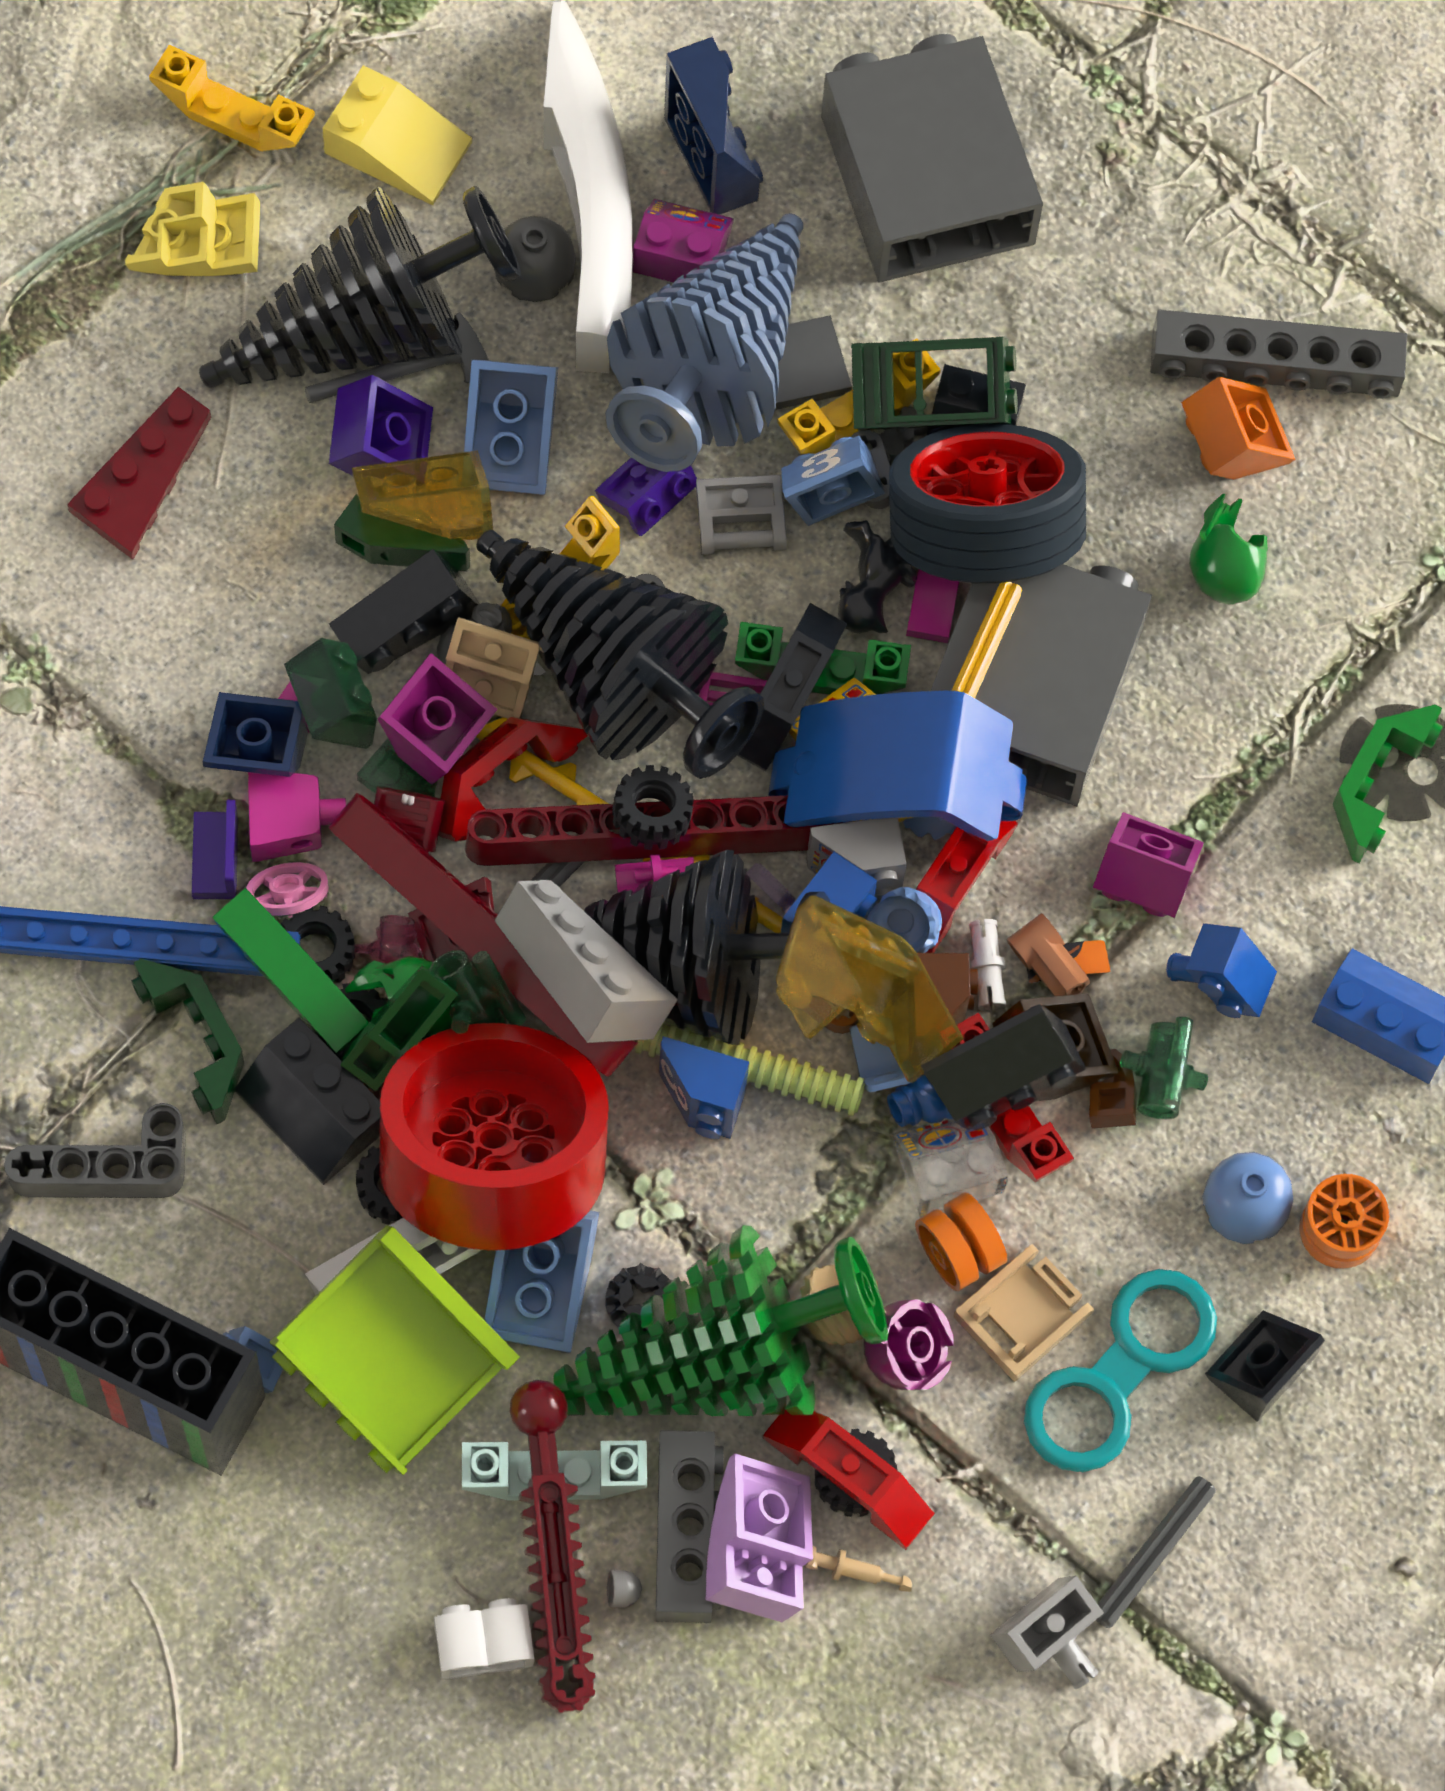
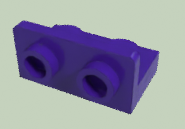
(645, 493)

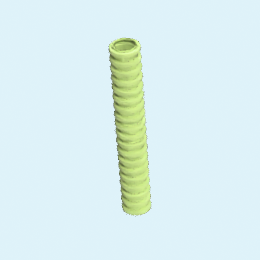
(774, 1071)

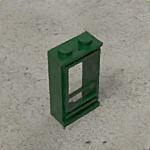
(875, 384)

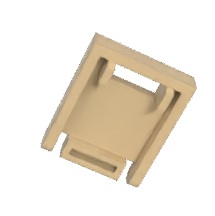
(1028, 1308)

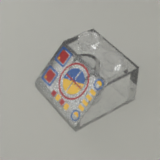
(947, 1161)

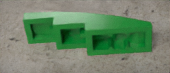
(291, 971)

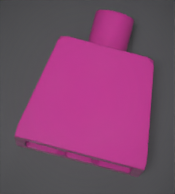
(287, 814)

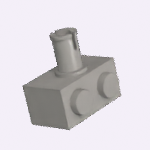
(1049, 1629)

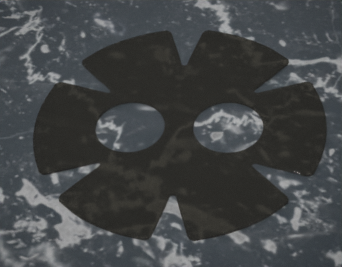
(1405, 796)

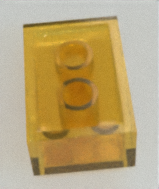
(431, 494)

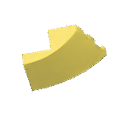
(199, 234)

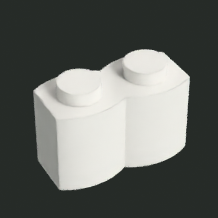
(483, 1639)

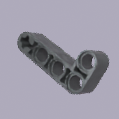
(98, 1159)

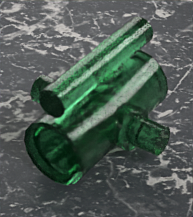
(479, 990)
(1164, 1069)

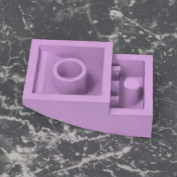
(760, 1539)

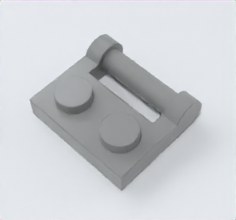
(737, 502)

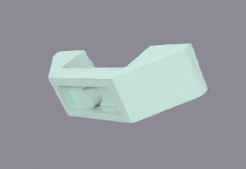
(599, 1474)

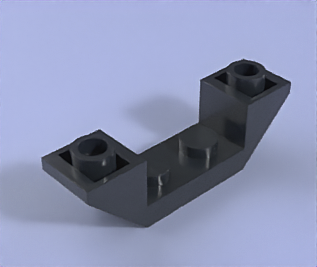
(792, 682)

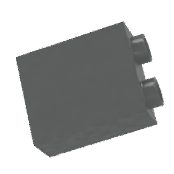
(930, 156)
(1055, 668)

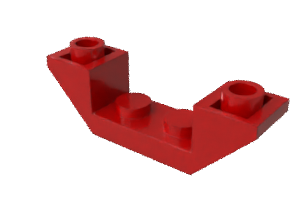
(477, 766)
(958, 869)
(1019, 1134)
(854, 1469)

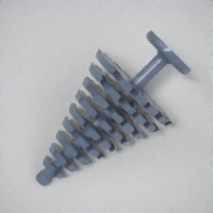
(705, 352)

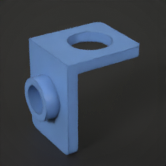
(876, 1064)

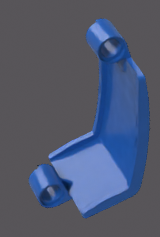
(901, 760)

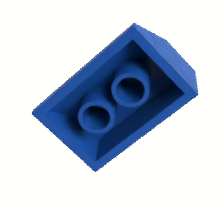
(1385, 1015)

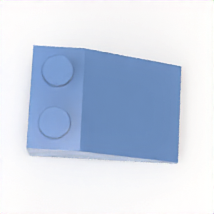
(512, 423)
(541, 1288)

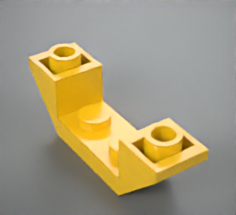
(262, 127)
(816, 428)
(593, 541)

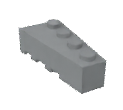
(583, 966)

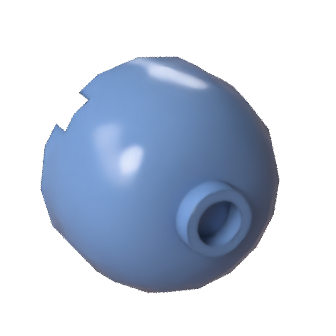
(1248, 1197)

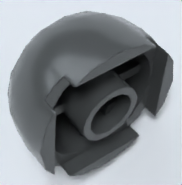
(544, 258)

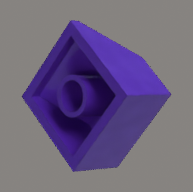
(378, 425)

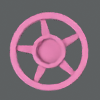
(289, 888)

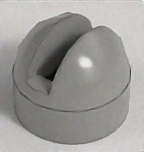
(622, 1588)

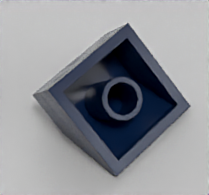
(256, 735)

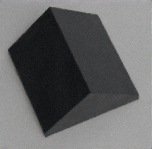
(1264, 1362)

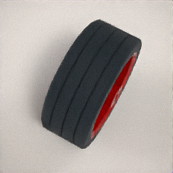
(987, 503)

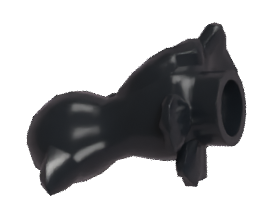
(879, 572)

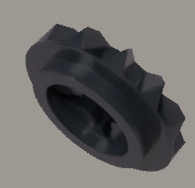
(621, 1290)

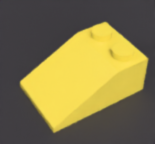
(394, 136)

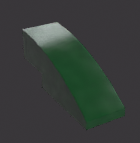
(398, 1027)

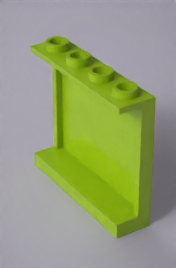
(391, 1350)

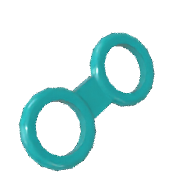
(1120, 1370)

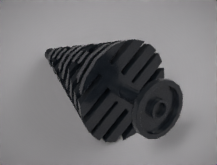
(365, 297)
(626, 653)
(698, 942)

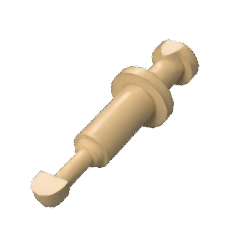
(855, 1569)

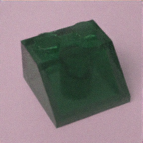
(333, 694)

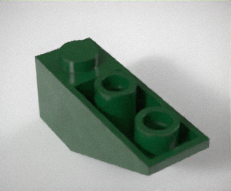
(393, 543)

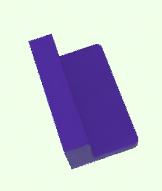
(215, 853)

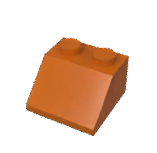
(1236, 429)

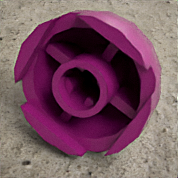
(915, 1346)

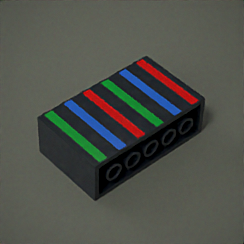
(125, 1354)

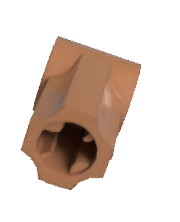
(1042, 950)

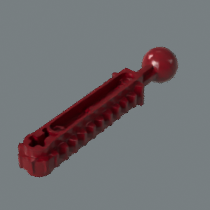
(539, 1412)

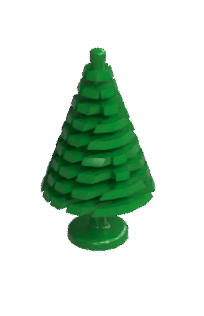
(723, 1338)

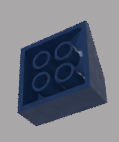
(701, 126)

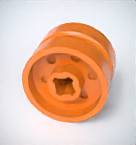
(1349, 1199)
(961, 1241)

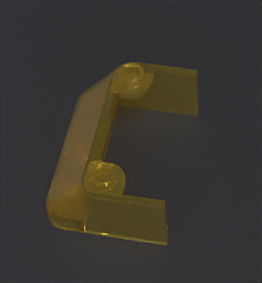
(856, 965)

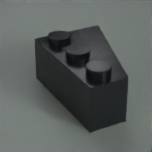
(405, 612)

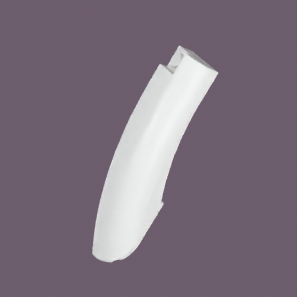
(594, 171)

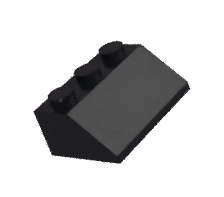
(1005, 1067)
(311, 1101)

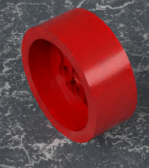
(493, 1136)

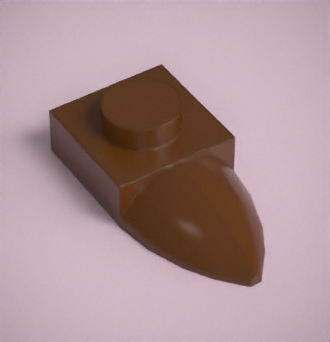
(1114, 1099)

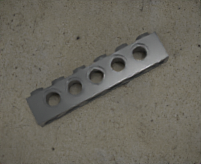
(1297, 342)

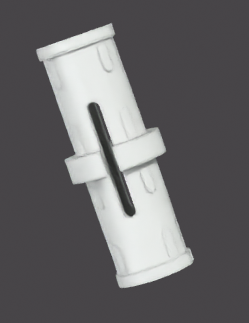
(988, 964)

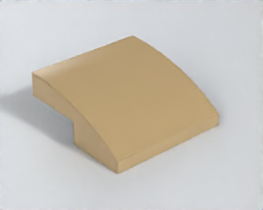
(494, 664)

